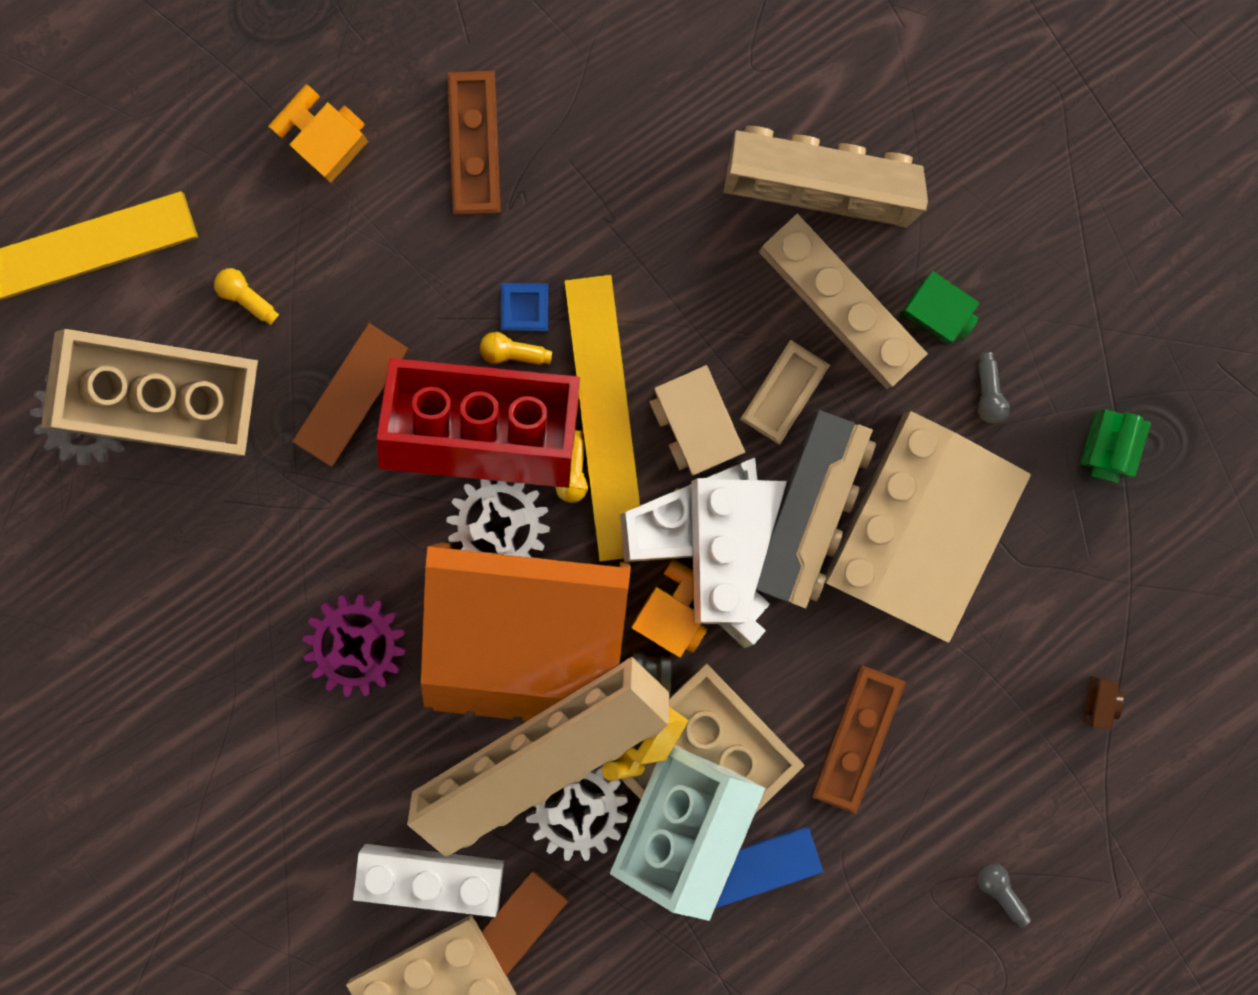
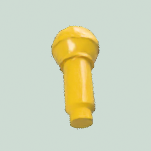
(232, 286)
(499, 348)
(578, 483)

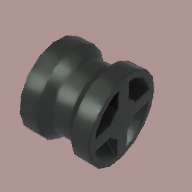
(656, 665)

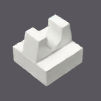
(749, 632)

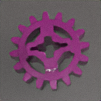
(369, 662)

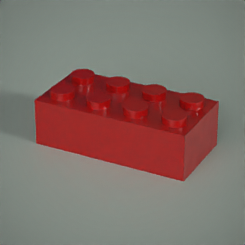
(478, 422)

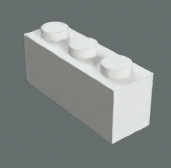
(428, 880)

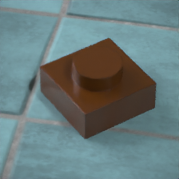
(1103, 703)

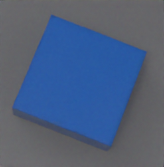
(524, 307)

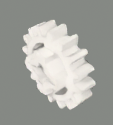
(518, 518)
(599, 805)

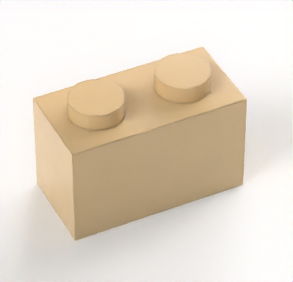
(697, 421)

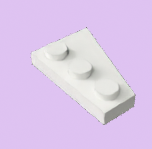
(665, 525)
(730, 544)

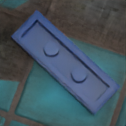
(771, 865)

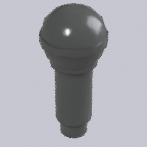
(993, 406)
(995, 881)

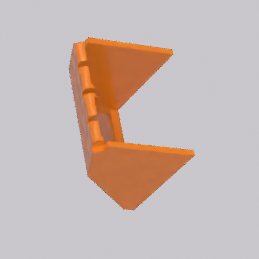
(516, 630)

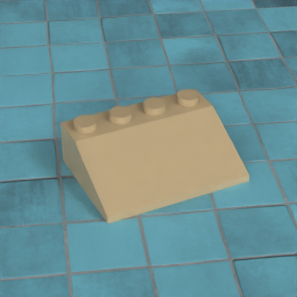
(826, 178)
(927, 526)

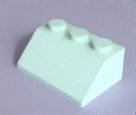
(687, 833)

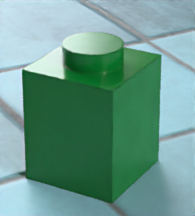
(941, 309)

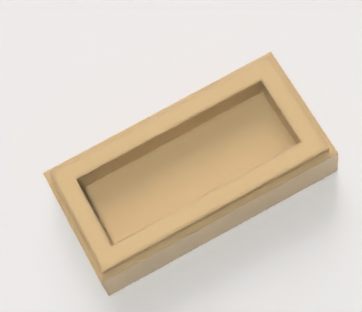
(784, 392)

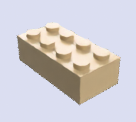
(149, 393)

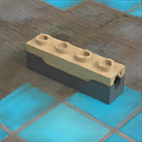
(812, 508)

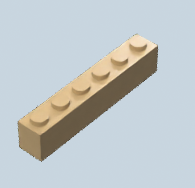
(540, 757)

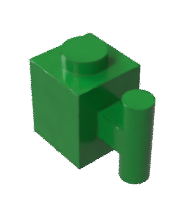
(1115, 445)

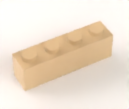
(842, 302)

